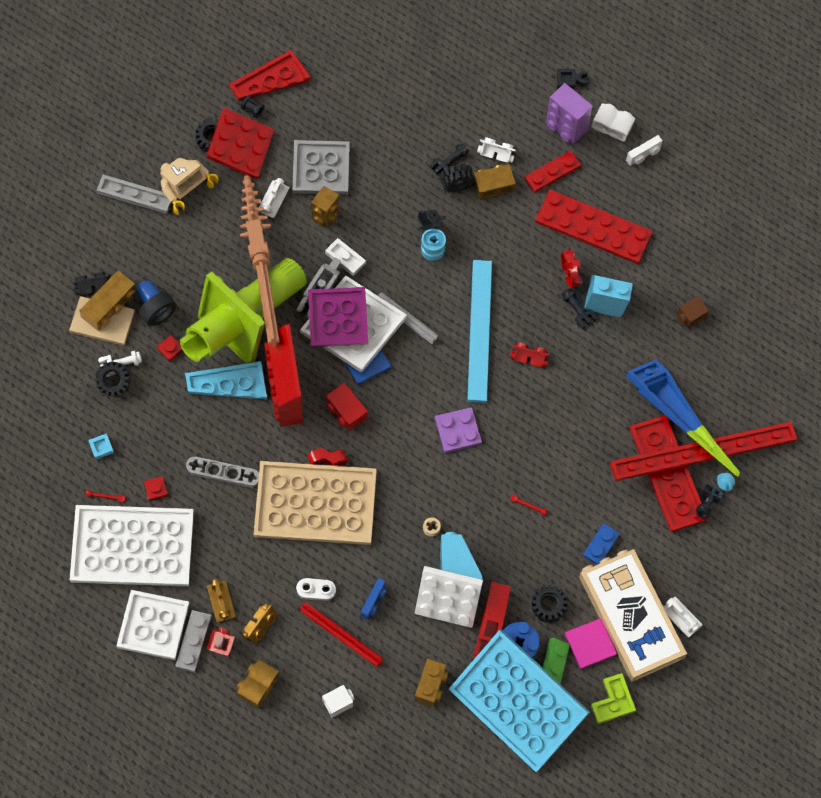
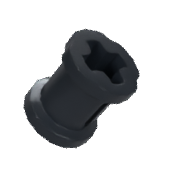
(252, 106)

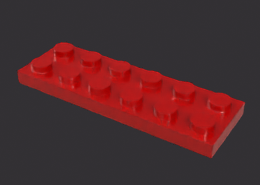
(593, 226)
(674, 486)

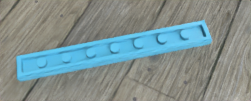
(479, 331)

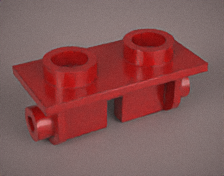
(537, 355)

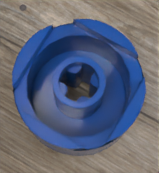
(524, 634)

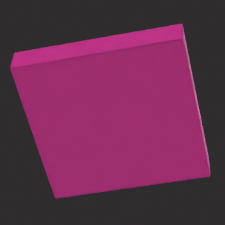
(590, 644)

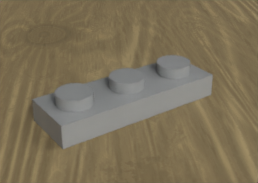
(193, 641)

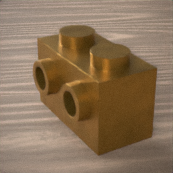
(325, 207)
(430, 683)

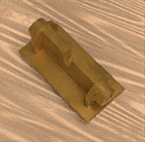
(221, 600)
(265, 617)

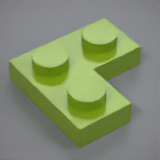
(617, 704)

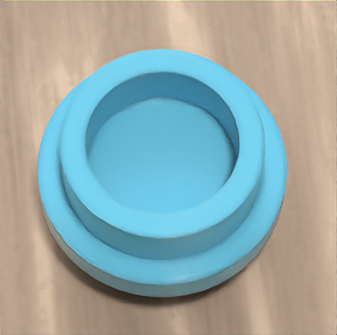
(725, 481)

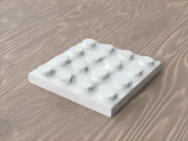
(381, 321)

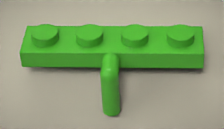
(556, 658)

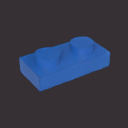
(601, 544)
(370, 606)

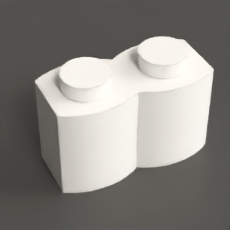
(613, 122)

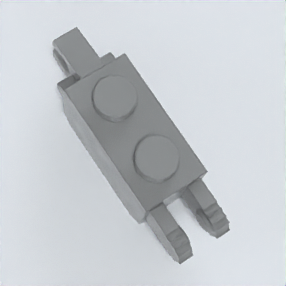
(323, 279)

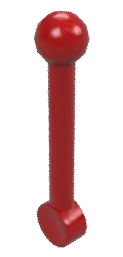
(121, 498)
(514, 498)

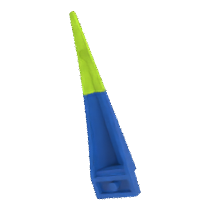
(661, 390)

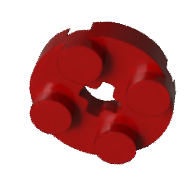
(571, 268)

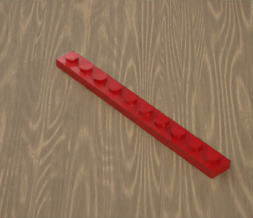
(695, 453)

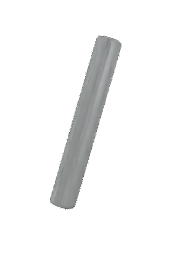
(413, 322)

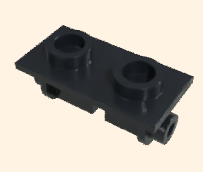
(430, 219)
(84, 284)

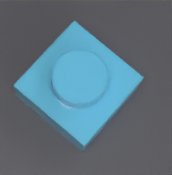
(101, 446)

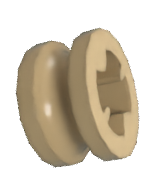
(433, 532)

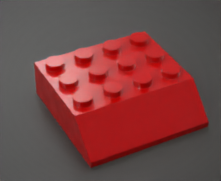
(284, 379)

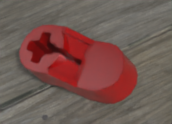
(322, 456)

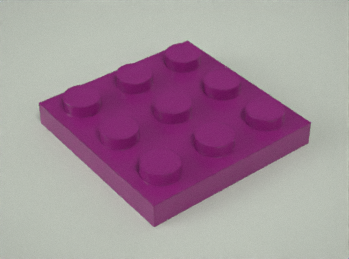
(338, 317)

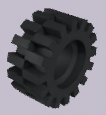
(201, 132)
(457, 178)
(101, 378)
(554, 593)

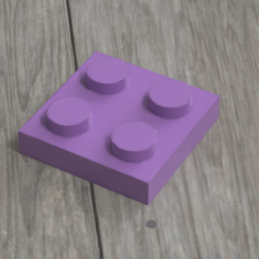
(458, 430)

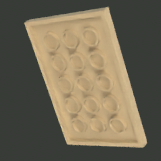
(315, 503)

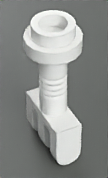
(134, 358)

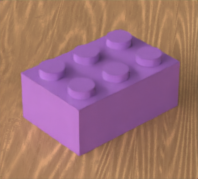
(568, 114)

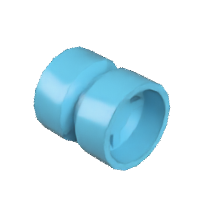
(433, 244)

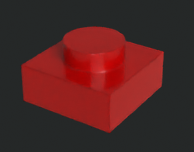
(169, 348)
(155, 488)

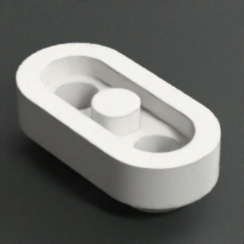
(315, 591)

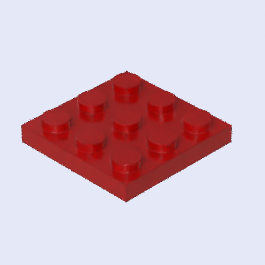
(240, 143)

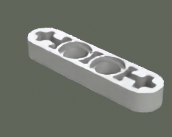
(224, 468)

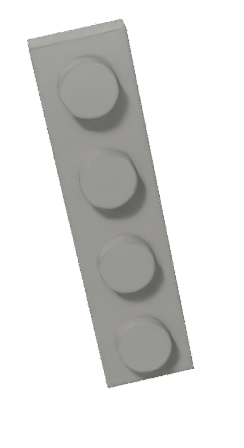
(133, 194)

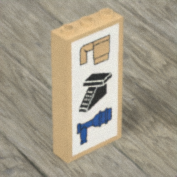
(632, 614)

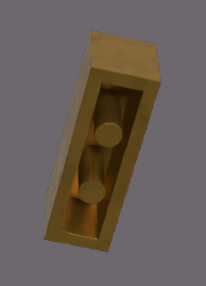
(108, 301)

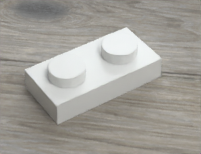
(650, 147)
(349, 259)

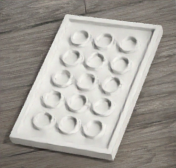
(132, 545)

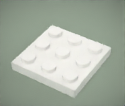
(448, 596)
(153, 625)

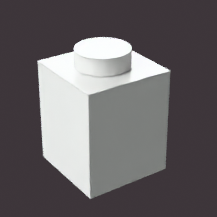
(338, 700)

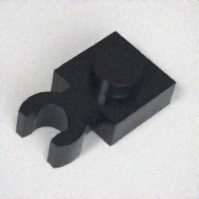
(570, 78)

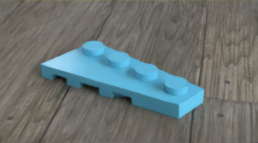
(230, 381)

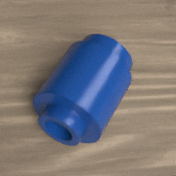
(146, 290)

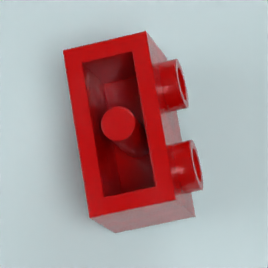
(346, 407)

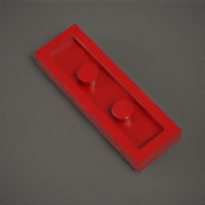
(552, 171)

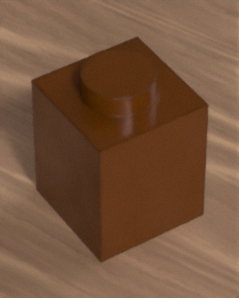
(692, 312)

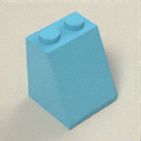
(607, 295)
(456, 556)

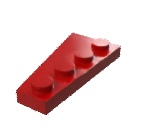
(273, 76)

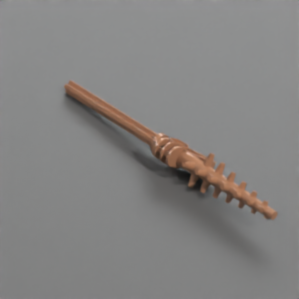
(259, 255)

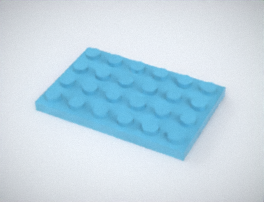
(519, 700)

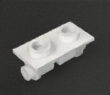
(489, 147)
(274, 197)
(682, 617)

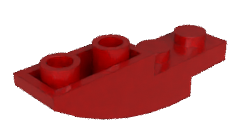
(493, 615)

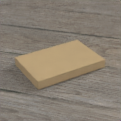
(114, 332)

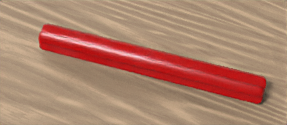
(341, 634)

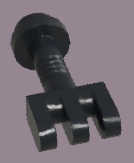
(461, 149)
(583, 315)
(704, 510)

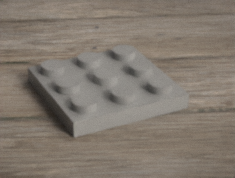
(320, 165)

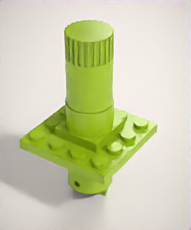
(237, 317)

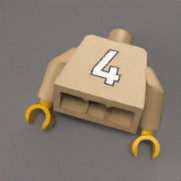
(181, 178)

